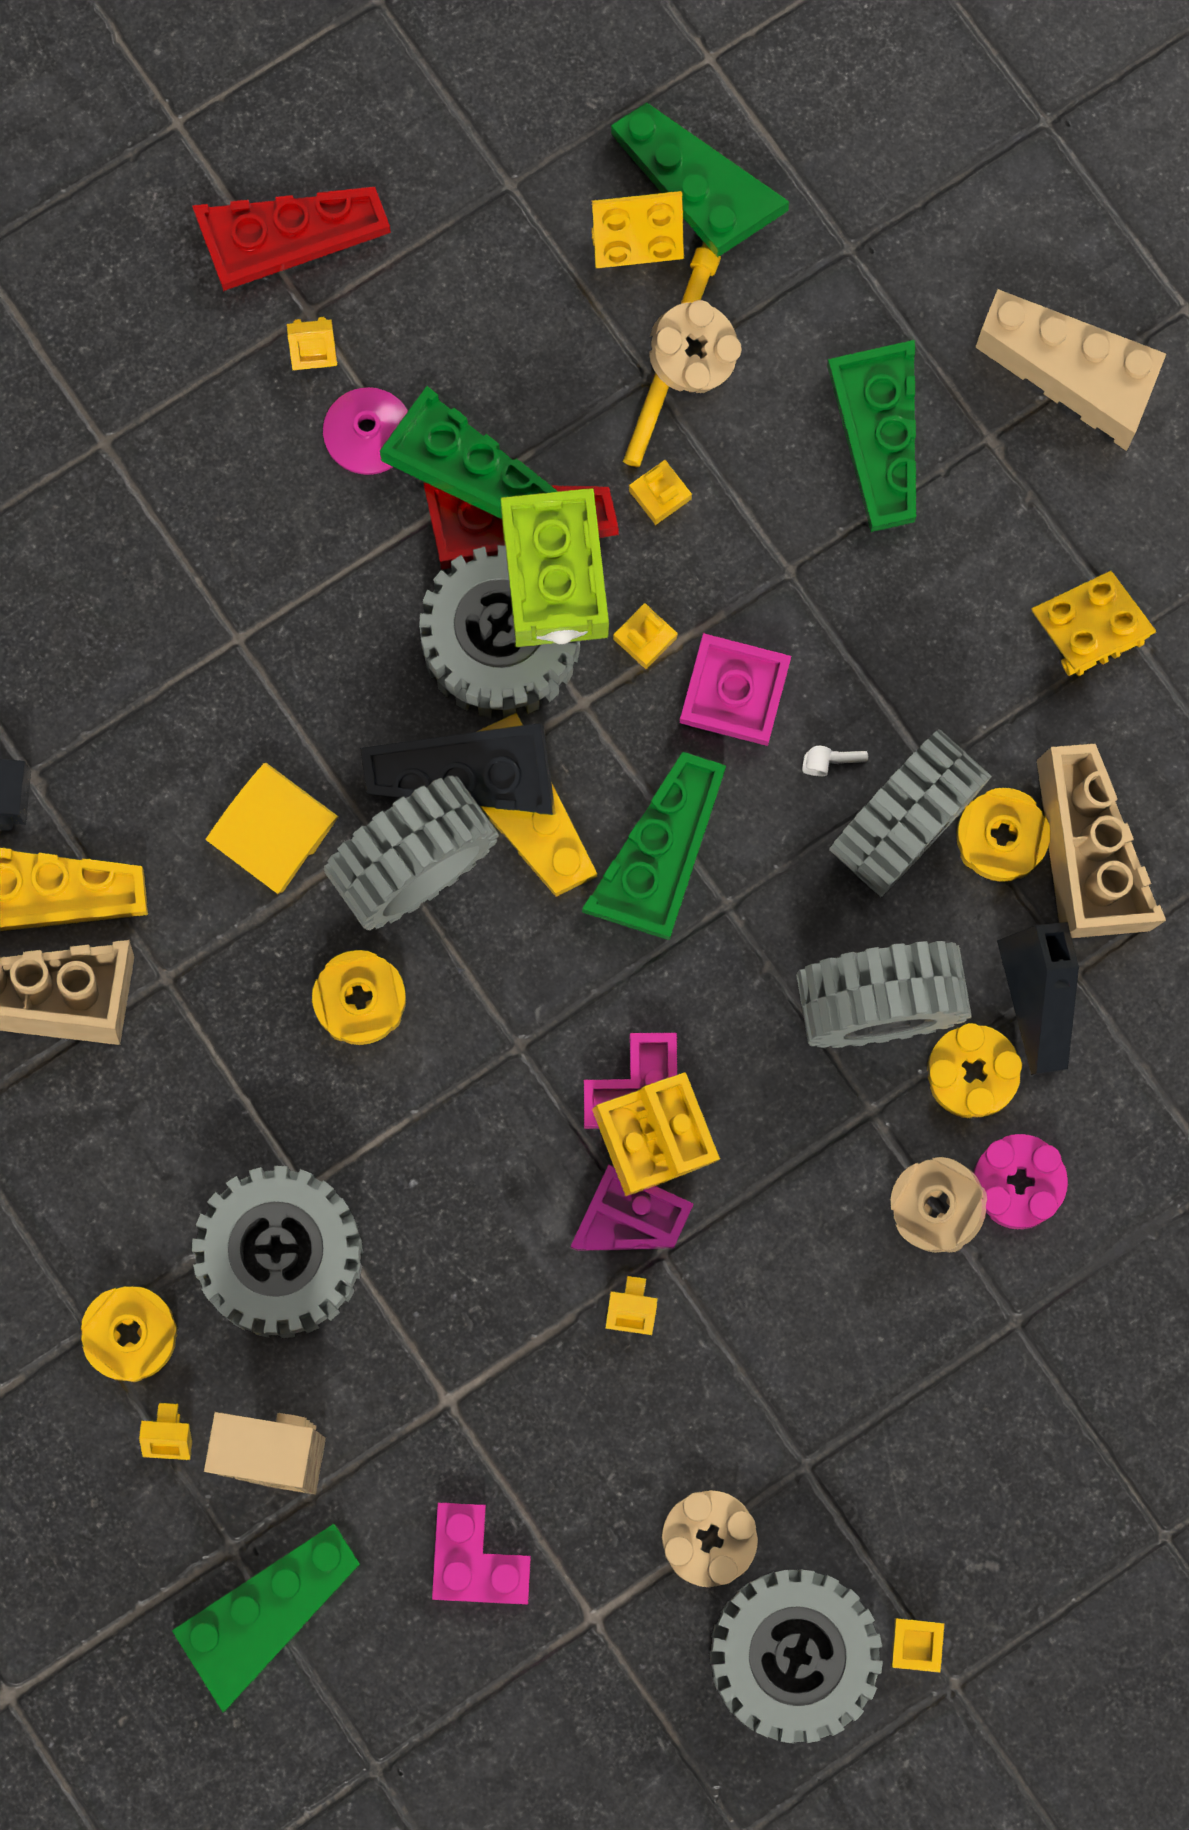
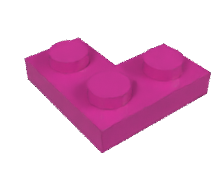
(651, 1060)
(464, 1570)

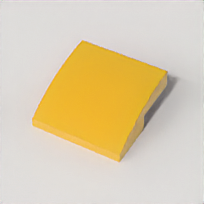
(271, 828)
(655, 1134)

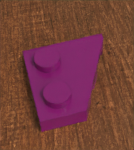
(633, 1221)

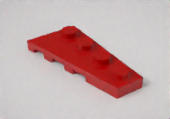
(271, 236)
(464, 527)

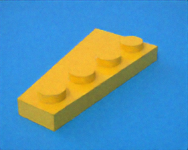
(544, 840)
(60, 890)

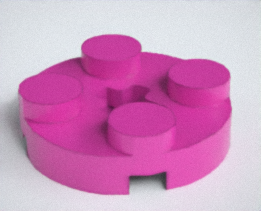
(1040, 1163)

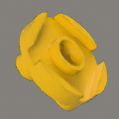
(1025, 821)
(337, 982)
(947, 1075)
(101, 1336)

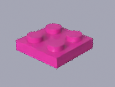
(735, 689)

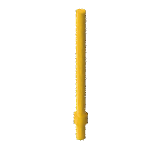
(703, 265)

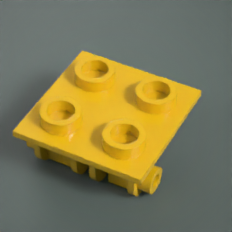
(638, 229)
(1093, 623)

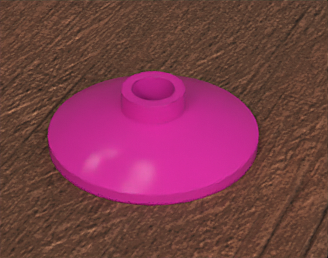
(351, 446)

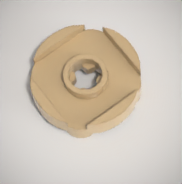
(718, 344)
(948, 1230)
(684, 1549)

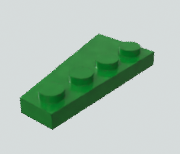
(717, 195)
(879, 423)
(456, 458)
(657, 860)
(257, 1619)

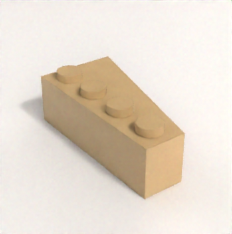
(1073, 362)
(1091, 849)
(67, 992)
(266, 1452)

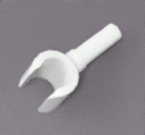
(818, 758)

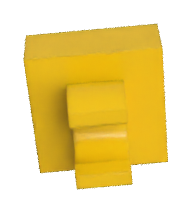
(311, 344)
(660, 492)
(645, 636)
(631, 1309)
(167, 1436)
(917, 1645)

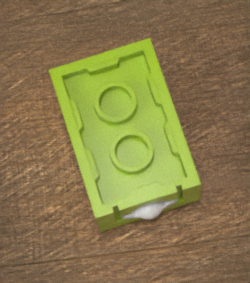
(554, 567)

